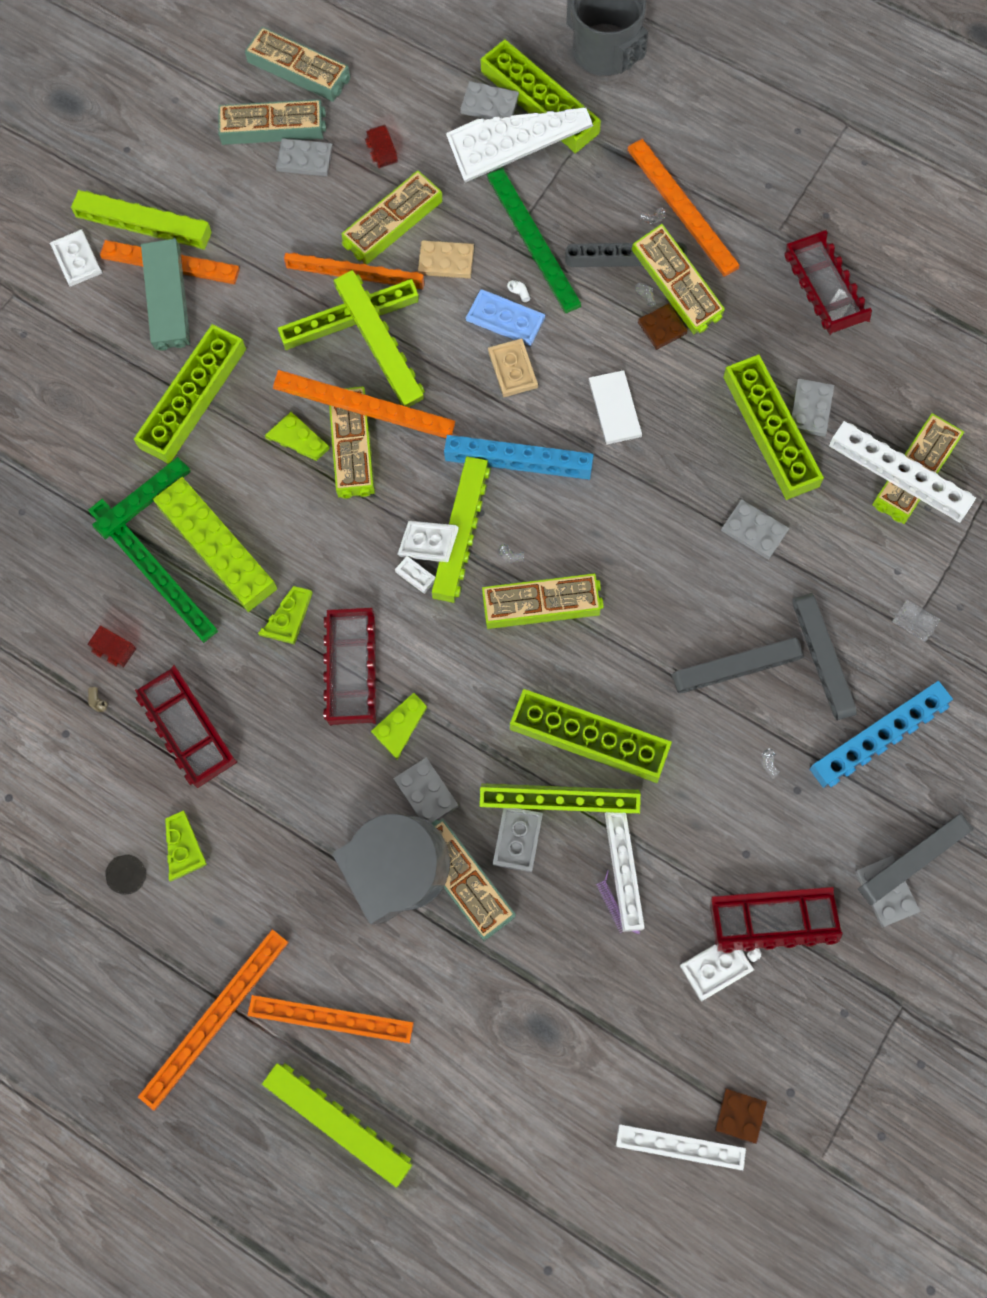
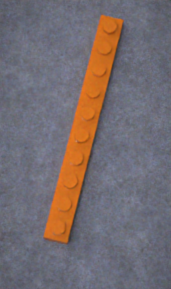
(683, 207)
(363, 404)
(213, 1020)

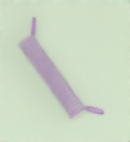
(638, 932)

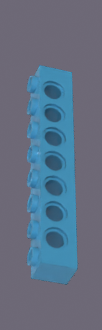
(520, 457)
(935, 694)

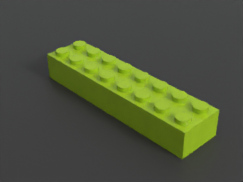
(536, 90)
(190, 394)
(773, 427)
(215, 544)
(590, 735)

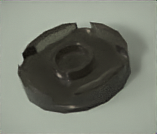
(125, 874)

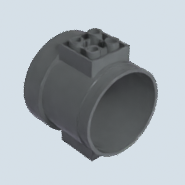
(607, 51)

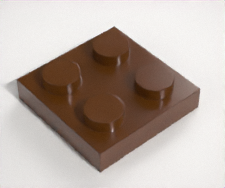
(662, 326)
(740, 1116)

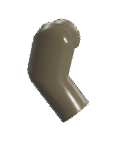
(95, 702)

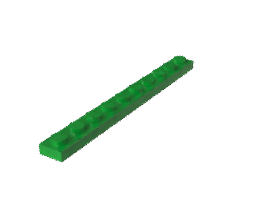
(534, 241)
(158, 577)

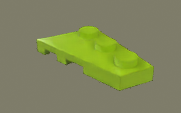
(296, 435)
(289, 617)
(400, 724)
(183, 848)

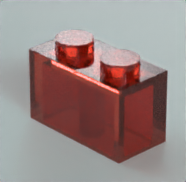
(381, 146)
(111, 646)

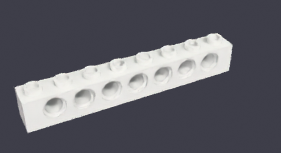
(904, 480)

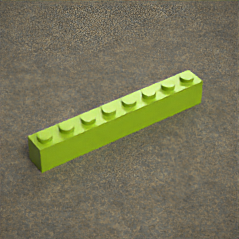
(141, 219)
(339, 318)
(378, 339)
(463, 515)
(560, 798)
(338, 1125)

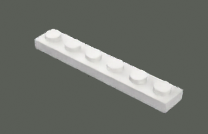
(624, 872)
(680, 1147)

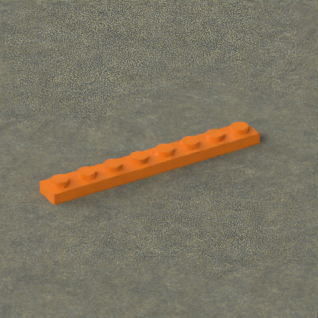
(191, 265)
(338, 268)
(330, 1019)

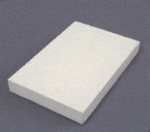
(75, 258)
(428, 541)
(715, 970)

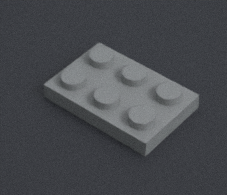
(488, 101)
(304, 157)
(812, 406)
(755, 529)
(426, 791)
(517, 839)
(897, 903)

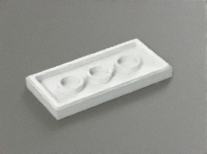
(615, 407)

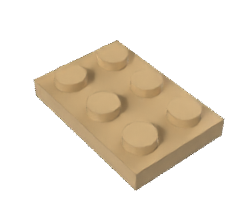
(446, 259)
(512, 368)

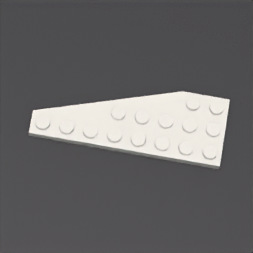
(499, 141)

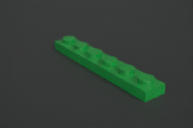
(140, 498)

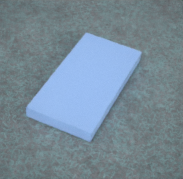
(505, 317)

